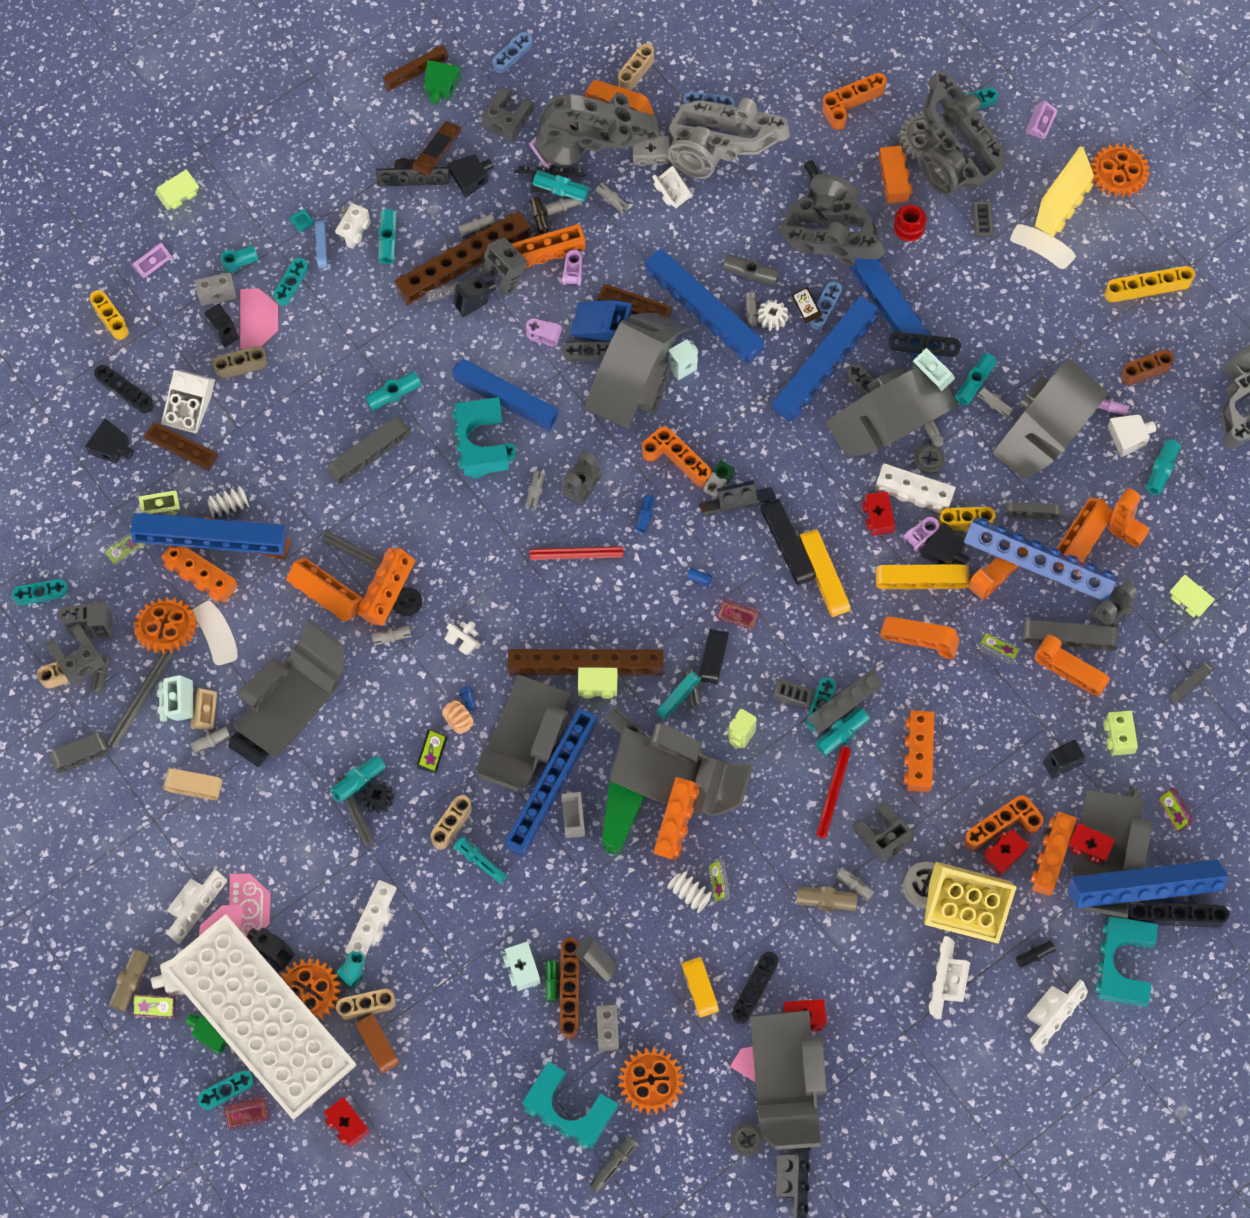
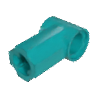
(239, 257)
(351, 970)

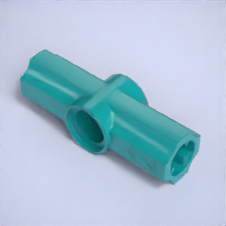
(560, 186)
(387, 245)
(402, 385)
(970, 386)
(1163, 467)
(842, 731)
(357, 779)

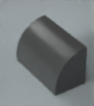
(596, 958)

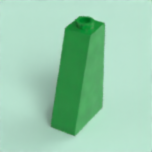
(620, 817)

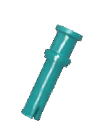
(473, 854)

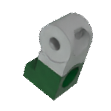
(719, 478)

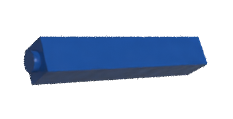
(509, 395)

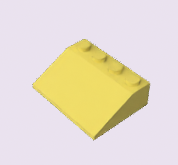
(1065, 194)
(968, 902)

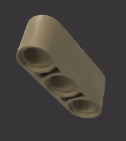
(231, 359)

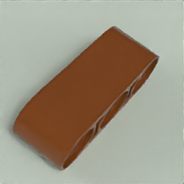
(1152, 361)
(377, 1043)

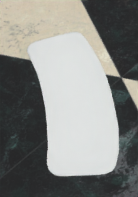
(1043, 244)
(216, 632)

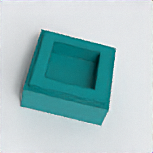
(301, 220)

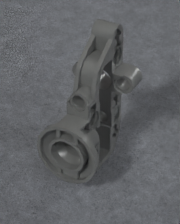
(597, 127)
(944, 166)
(833, 204)
(1234, 424)

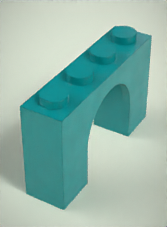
(474, 458)
(1112, 984)
(584, 1130)

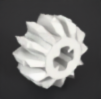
(767, 310)

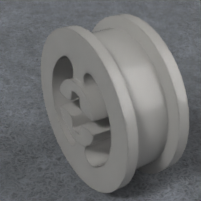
(911, 879)

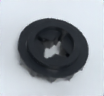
(412, 595)

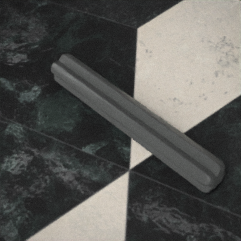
(352, 549)
(357, 817)

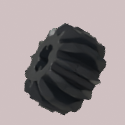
(380, 790)

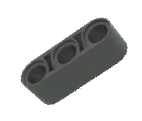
(79, 752)

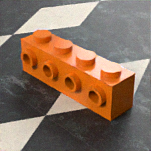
(551, 245)
(1085, 529)
(200, 572)
(385, 586)
(324, 589)
(919, 751)
(676, 818)
(1054, 853)

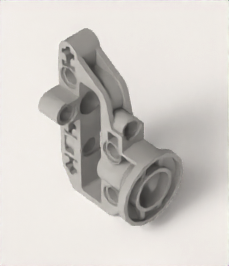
(698, 149)

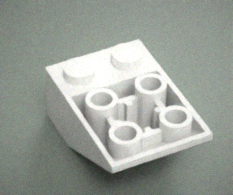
(187, 400)

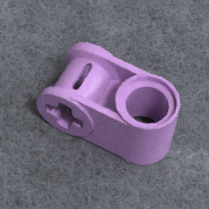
(573, 271)
(545, 332)
(919, 535)

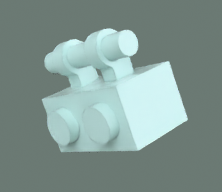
(175, 699)

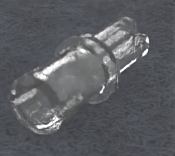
(442, 292)

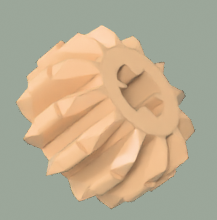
(457, 717)

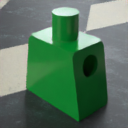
(441, 80)
(206, 1033)

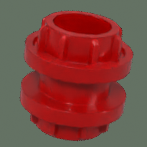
(909, 223)

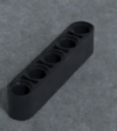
(787, 541)
(1186, 910)

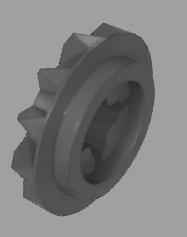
(936, 455)
(749, 1130)

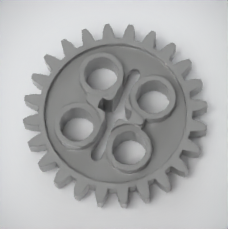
(913, 135)

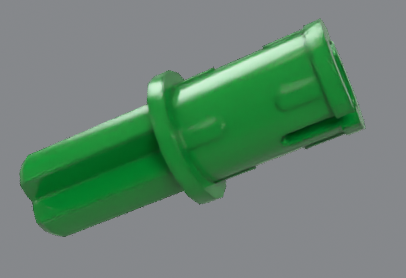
(551, 981)

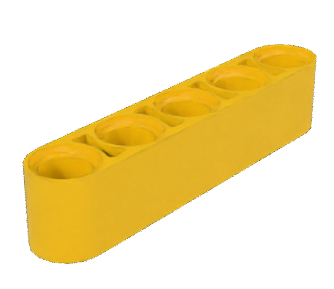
(1157, 280)
(825, 573)
(922, 576)

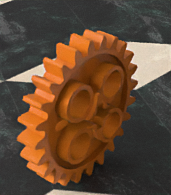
(1120, 170)
(151, 621)
(318, 976)
(654, 1099)

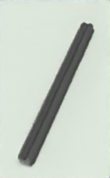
(139, 699)

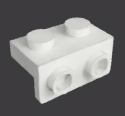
(672, 187)
(353, 225)

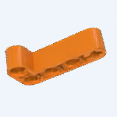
(872, 85)
(605, 92)
(680, 458)
(1123, 522)
(988, 579)
(921, 634)
(1070, 667)
(999, 825)

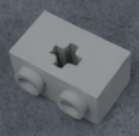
(651, 152)
(215, 289)
(607, 1028)

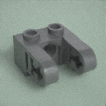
(503, 122)
(504, 258)
(586, 470)
(1119, 605)
(94, 616)
(79, 663)
(889, 842)

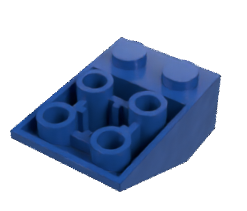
(599, 319)

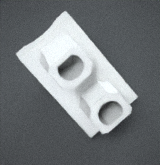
(455, 633)

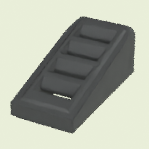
(982, 205)
(791, 700)

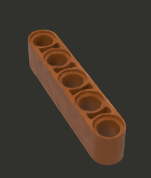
(572, 997)

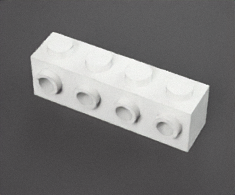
(915, 488)

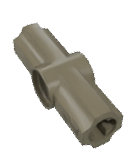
(826, 898)
(129, 980)

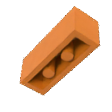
(894, 174)

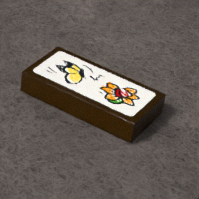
(806, 305)

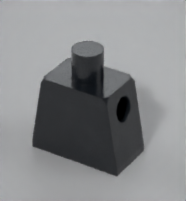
(470, 173)
(472, 295)
(218, 321)
(109, 443)
(945, 548)
(1066, 757)
(271, 947)

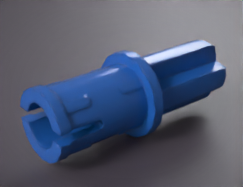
(644, 514)

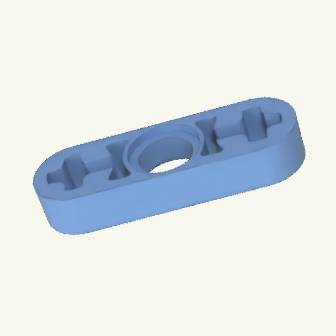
(513, 45)
(722, 99)
(321, 244)
(826, 313)

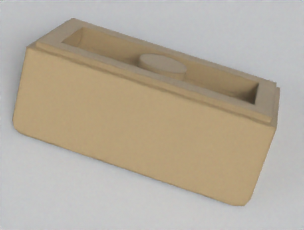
(204, 709)

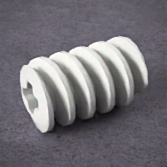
(227, 501)
(690, 891)

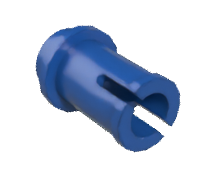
(700, 577)
(467, 697)

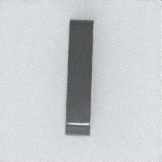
(368, 450)
(1071, 634)

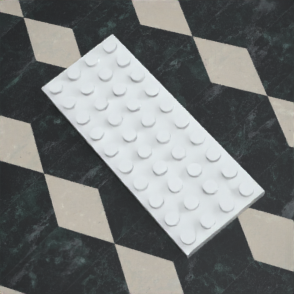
(259, 1016)

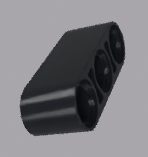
(713, 656)

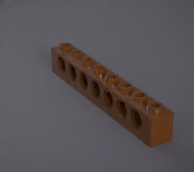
(459, 266)
(567, 661)

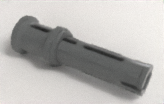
(619, 1156)

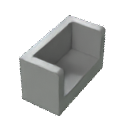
(573, 815)

